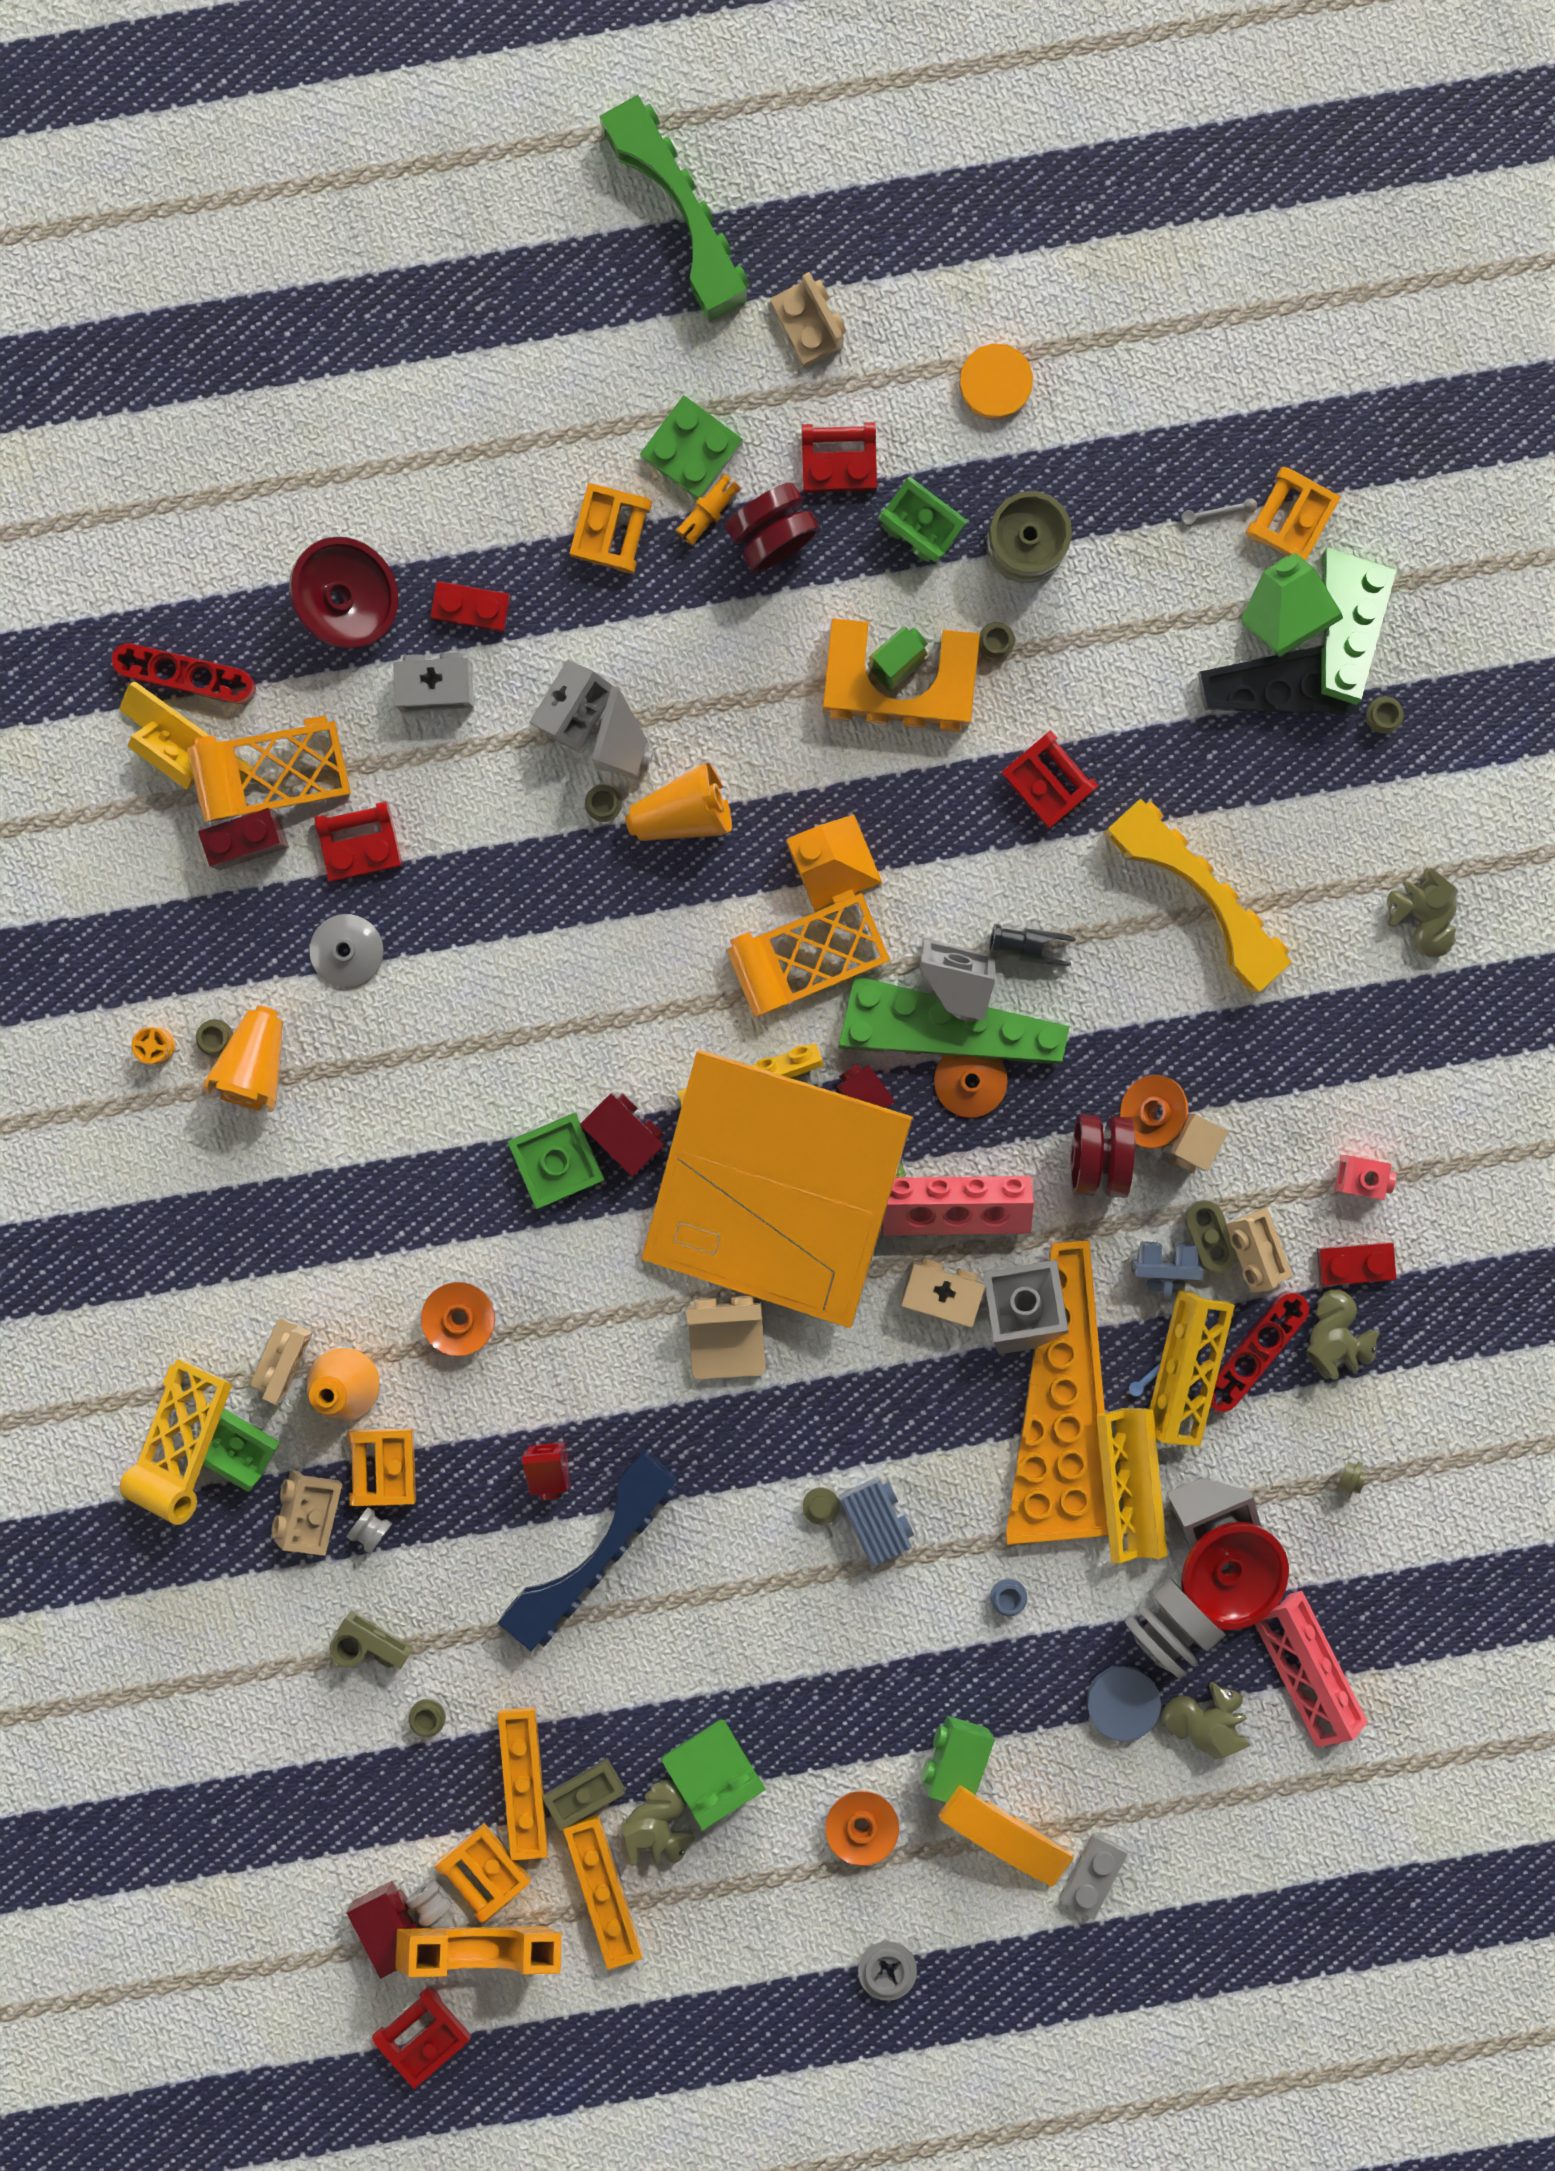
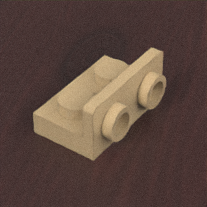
(808, 321)
(281, 1360)
(306, 1513)

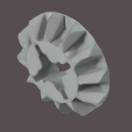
(882, 1985)

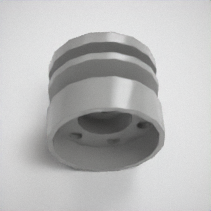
(1173, 1629)

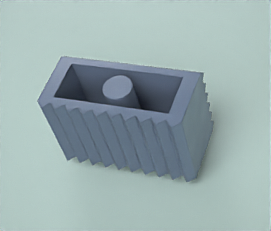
(876, 1521)

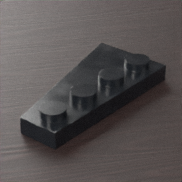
(1272, 685)

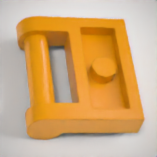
(1304, 520)
(598, 525)
(393, 1467)
(491, 1865)

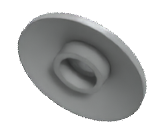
(364, 954)

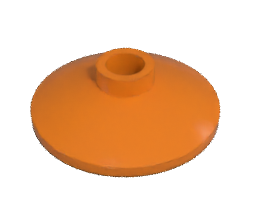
(966, 1101)
(1142, 1104)
(439, 1322)
(862, 1845)

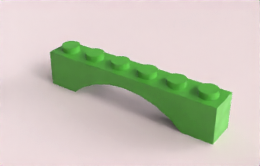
(638, 144)

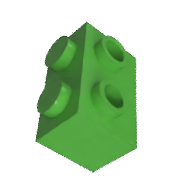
(958, 1758)

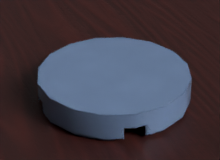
(1123, 1703)

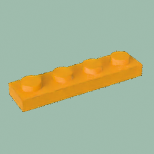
(523, 1783)
(603, 1892)

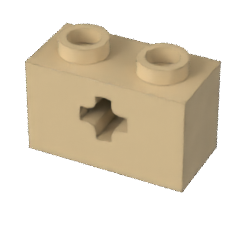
(1196, 1145)
(921, 1297)

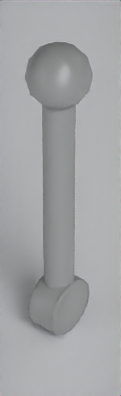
(1189, 517)

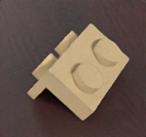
(1259, 1250)

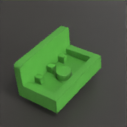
(922, 521)
(240, 1451)

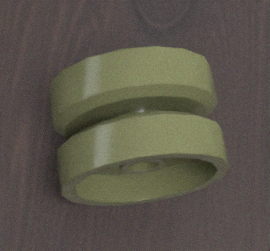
(1031, 514)

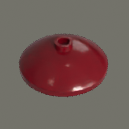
(360, 581)

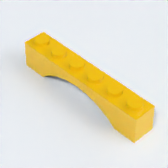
(1250, 951)

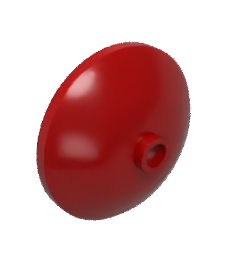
(1248, 1586)

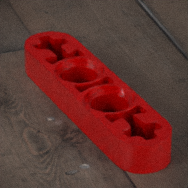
(184, 673)
(1261, 1355)

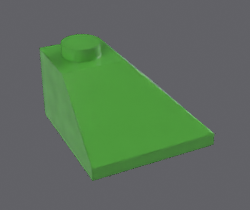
(1290, 605)

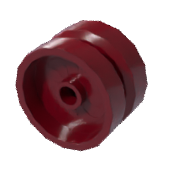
(772, 527)
(1102, 1155)

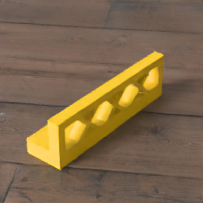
(1180, 1369)
(1136, 1482)

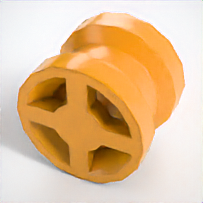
(145, 1045)

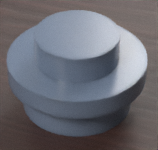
(1008, 1597)

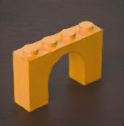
(944, 703)
(519, 1948)

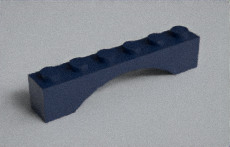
(540, 1606)

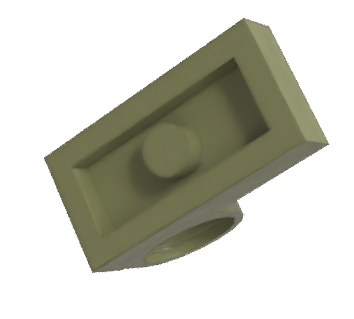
(369, 1637)

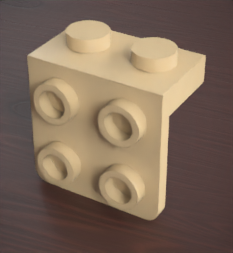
(726, 1338)

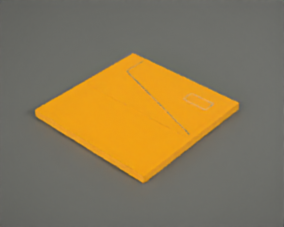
(776, 1188)

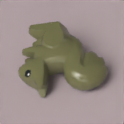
(1434, 906)
(1333, 1342)
(1209, 1730)
(649, 1829)

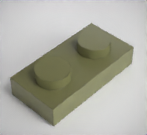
(584, 1794)

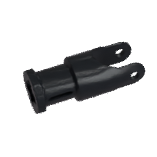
(1025, 944)

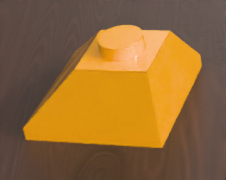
(833, 860)

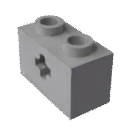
(452, 692)
(572, 705)

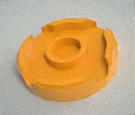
(996, 381)

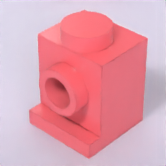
(1352, 1173)

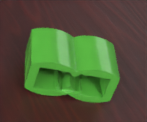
(898, 657)

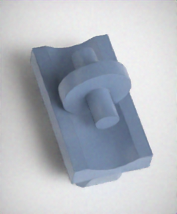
(1150, 1266)

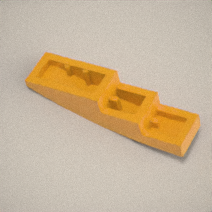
(1005, 1836)

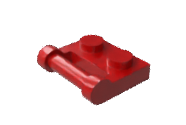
(839, 470)
(1040, 787)
(363, 853)
(428, 2047)

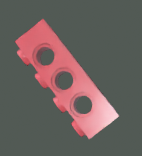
(960, 1206)

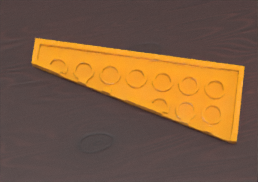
(1059, 1456)

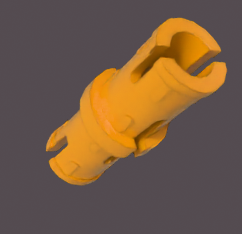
(708, 509)

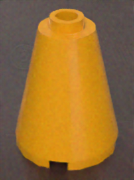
(682, 808)
(250, 1062)
(342, 1384)

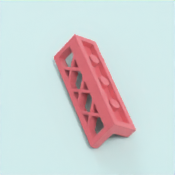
(1317, 1670)

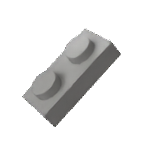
(1093, 1876)

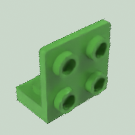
(712, 1774)

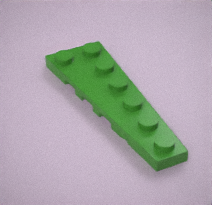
(916, 1023)

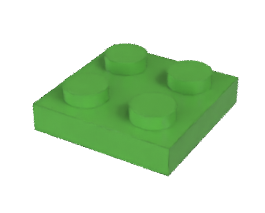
(691, 447)
(556, 1160)

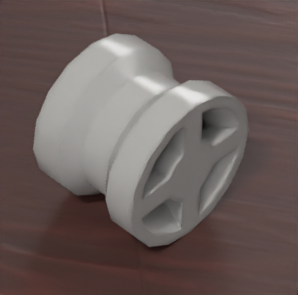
(369, 1530)
(428, 1903)

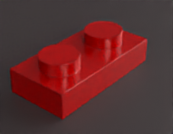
(470, 606)
(1356, 1263)

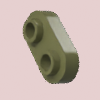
(1210, 1235)

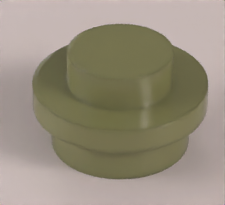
(996, 640)
(1384, 715)
(603, 803)
(213, 1036)
(1352, 1479)
(820, 1506)
(427, 1717)

